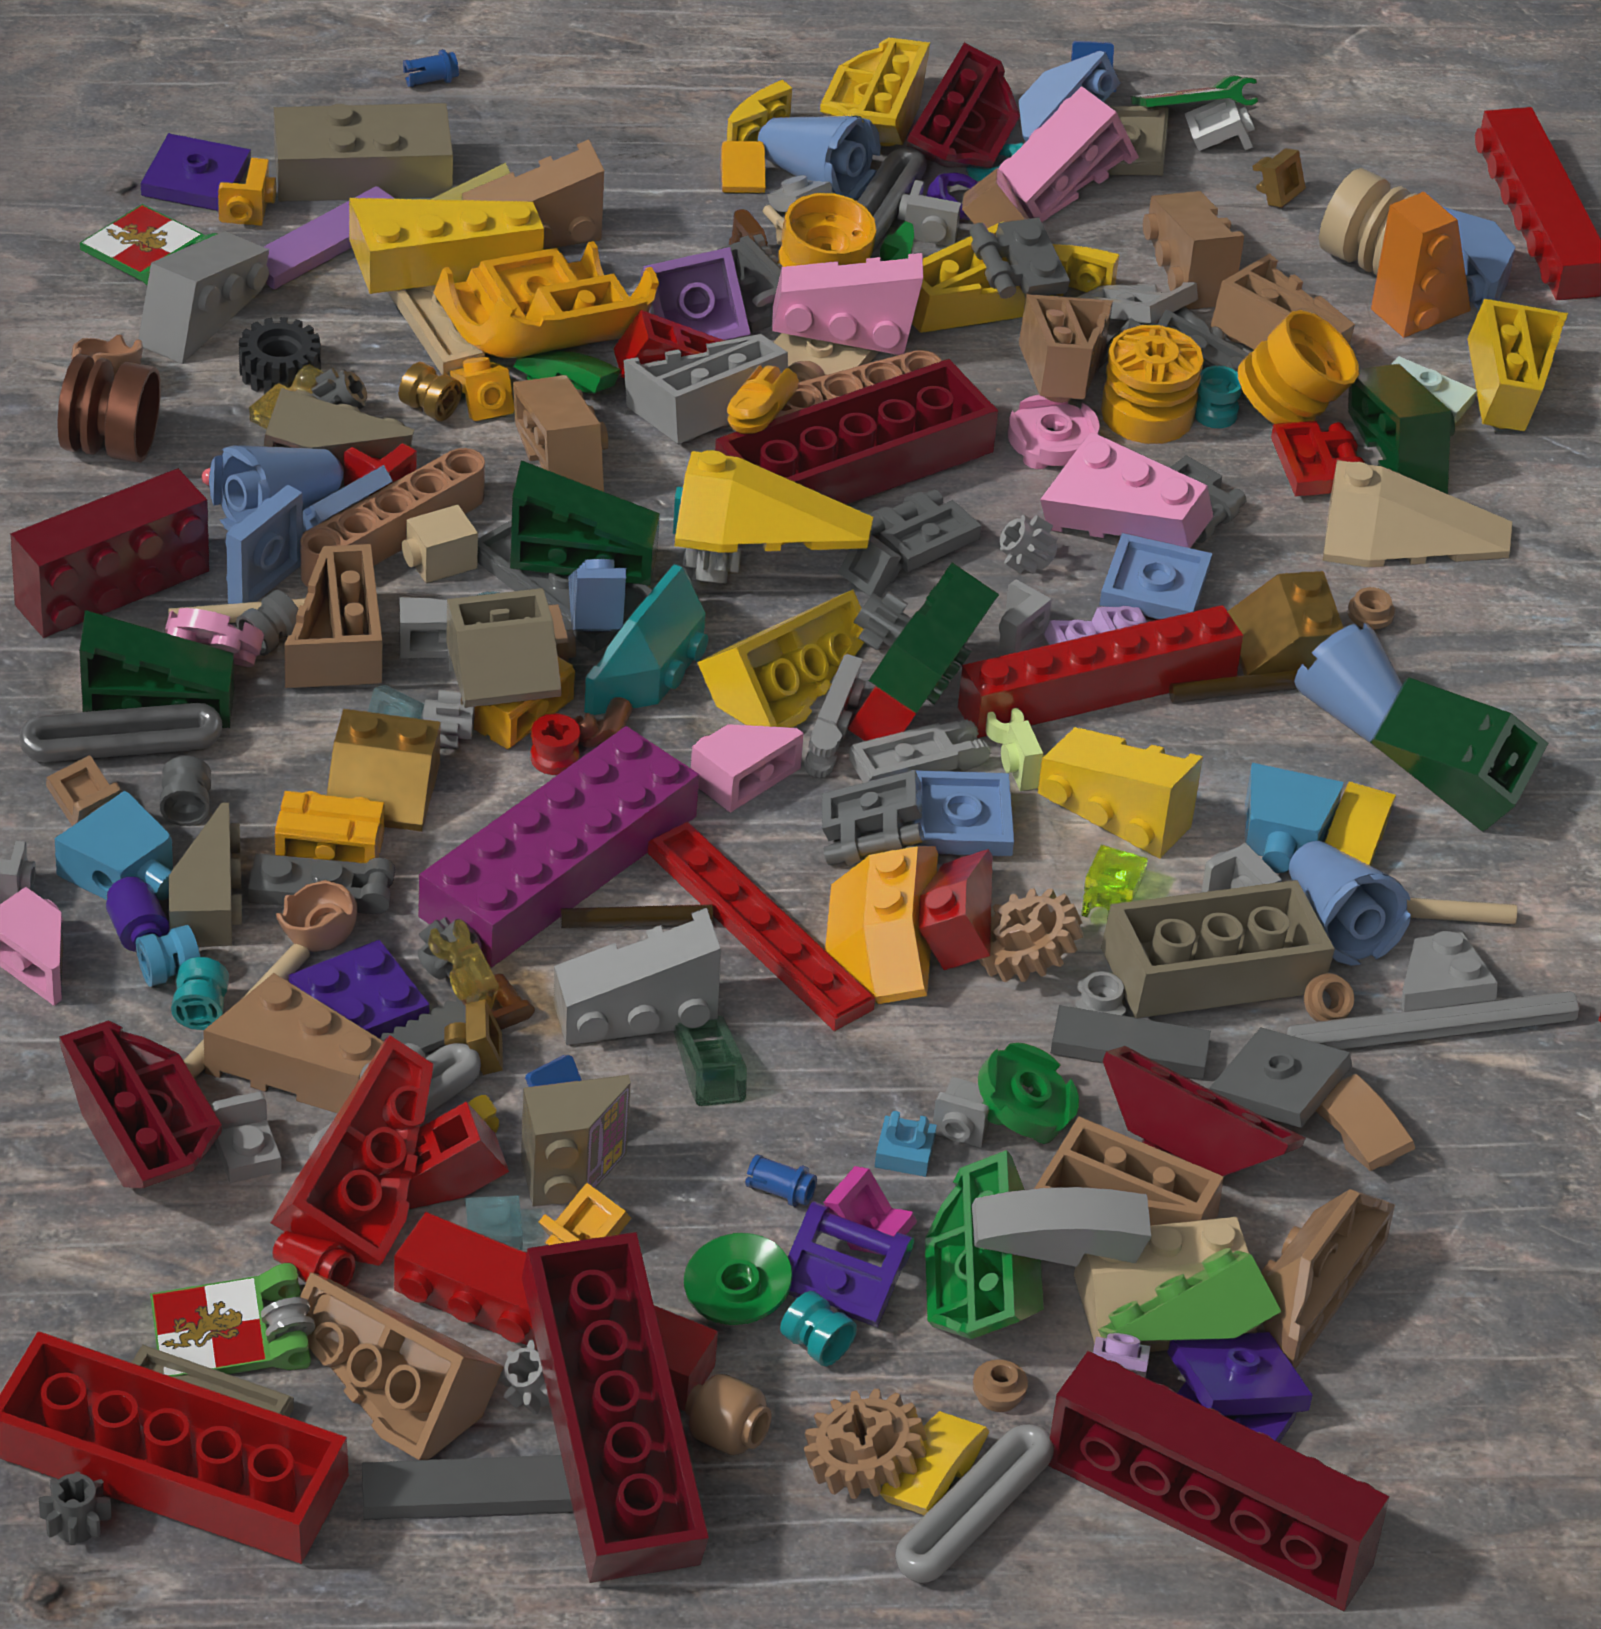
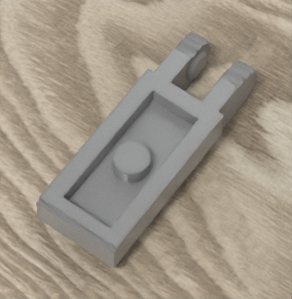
(834, 717)
(920, 749)

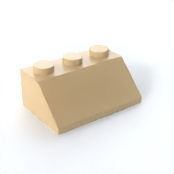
(1171, 1251)

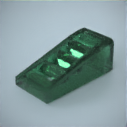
(712, 1066)

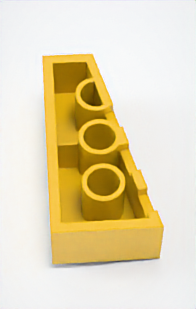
(412, 240)

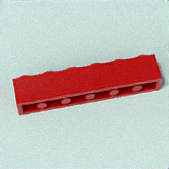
(1542, 201)
(1101, 669)
(483, 1285)

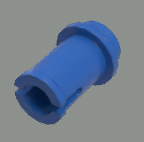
(432, 68)
(782, 1180)

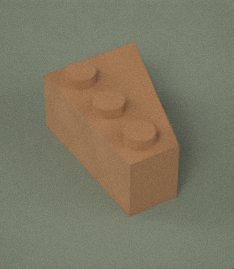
(1109, 1160)

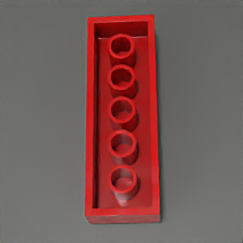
(172, 1446)

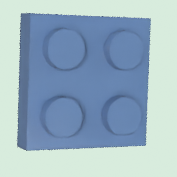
(264, 546)
(1155, 577)
(966, 812)

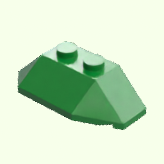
(972, 1286)

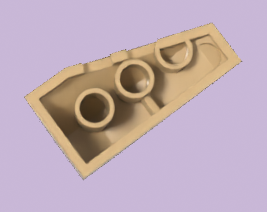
(1390, 516)

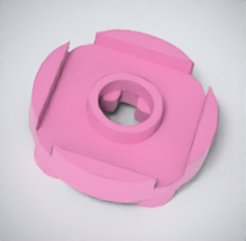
(1044, 447)
(214, 630)

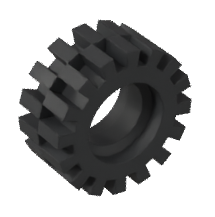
(277, 353)

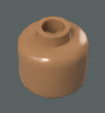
(728, 1414)

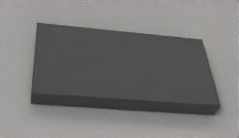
(494, 555)

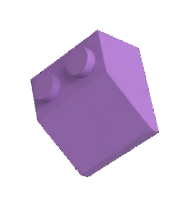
(701, 294)

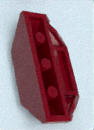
(967, 113)
(139, 1104)
(1190, 1118)

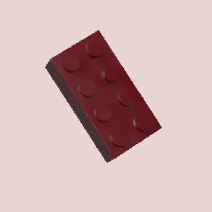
(110, 552)

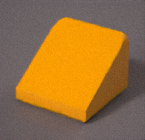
(743, 167)

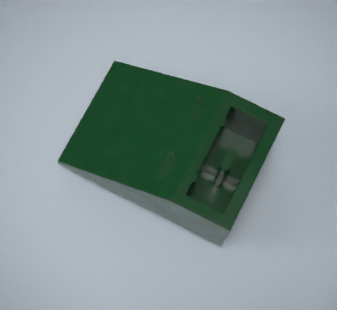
(1460, 749)

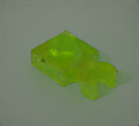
(1112, 878)

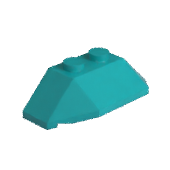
(651, 647)

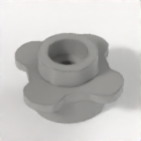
(1101, 993)

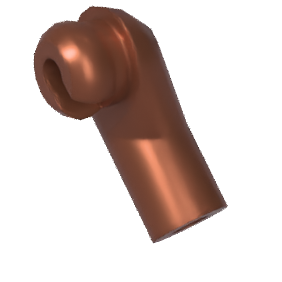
(615, 718)

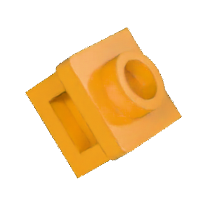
(247, 201)
(485, 387)
(585, 1217)

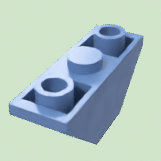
(1060, 83)
(1486, 257)
(597, 596)

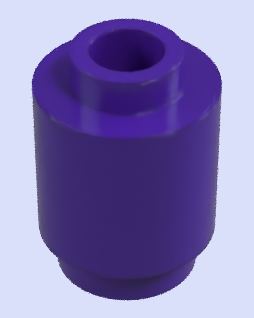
(135, 911)

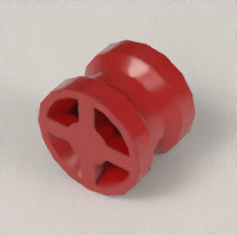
(554, 743)

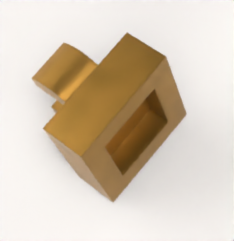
(1281, 177)
(480, 1034)

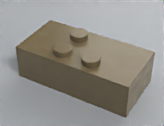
(352, 148)
(1215, 948)

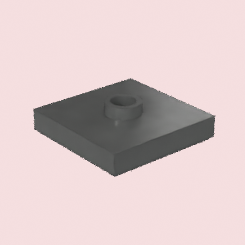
(1282, 1076)

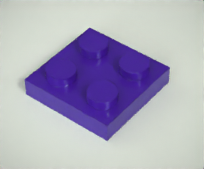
(364, 988)

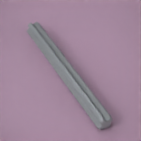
(1441, 1021)

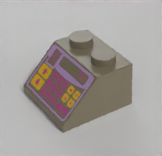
(573, 1135)

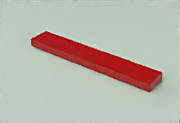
(761, 926)

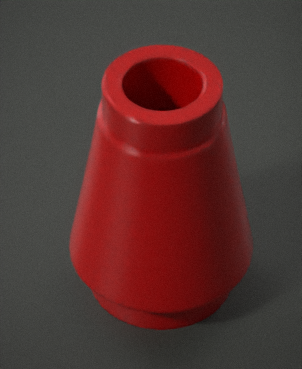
(315, 1256)

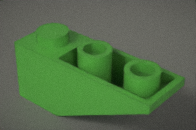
(1211, 1304)

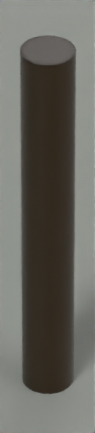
(1232, 686)
(630, 916)

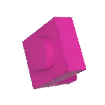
(863, 1202)

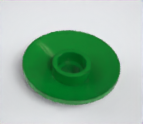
(733, 1263)

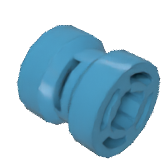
(164, 955)

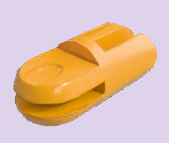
(761, 399)

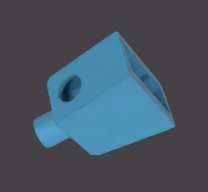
(1287, 812)
(115, 844)

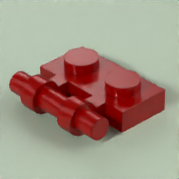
(1307, 454)

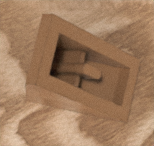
(992, 201)

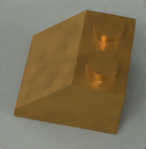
(1285, 622)
(387, 762)

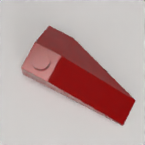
(364, 1163)

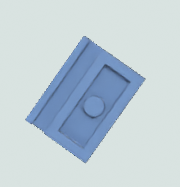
(345, 497)

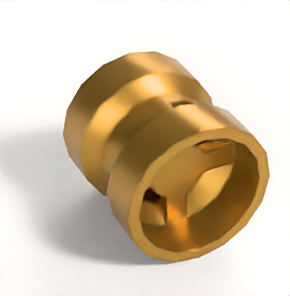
(430, 391)

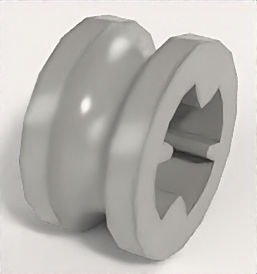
(287, 1316)

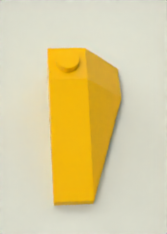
(786, 667)

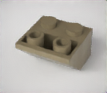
(503, 647)

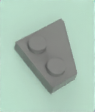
(1143, 301)
(1446, 973)

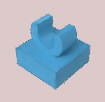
(905, 1145)

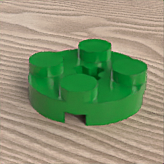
(1034, 1114)

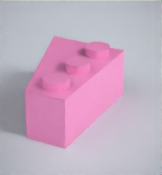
(1067, 154)
(851, 303)
(1124, 492)

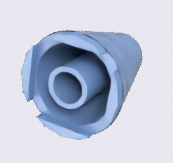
(824, 150)
(251, 474)
(1351, 679)
(1354, 902)

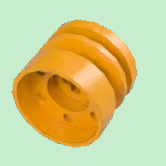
(826, 230)
(1298, 369)
(1151, 384)

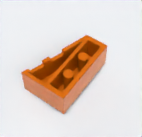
(1420, 267)

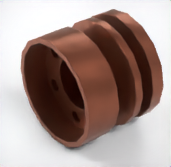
(109, 408)

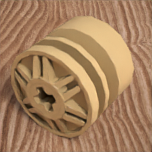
(1358, 218)

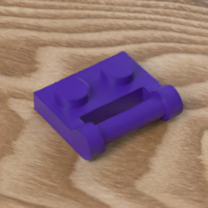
(844, 1281)

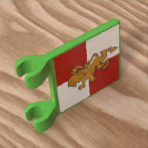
(224, 1327)

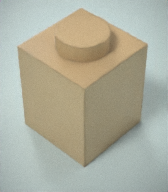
(441, 544)

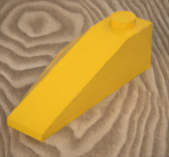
(741, 503)

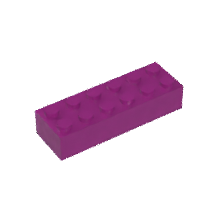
(560, 843)

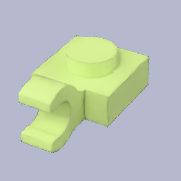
(1020, 748)

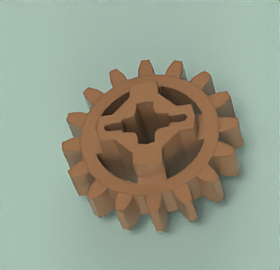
(1031, 934)
(839, 1450)

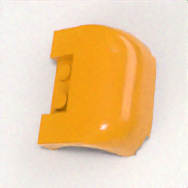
(541, 303)

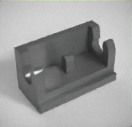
(757, 281)

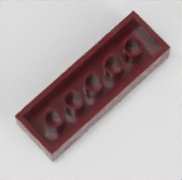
(875, 435)
(614, 1407)
(1217, 1480)

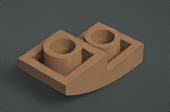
(1366, 1123)

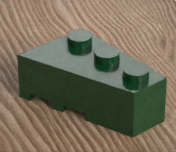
(1403, 423)
(568, 522)
(934, 640)
(149, 668)

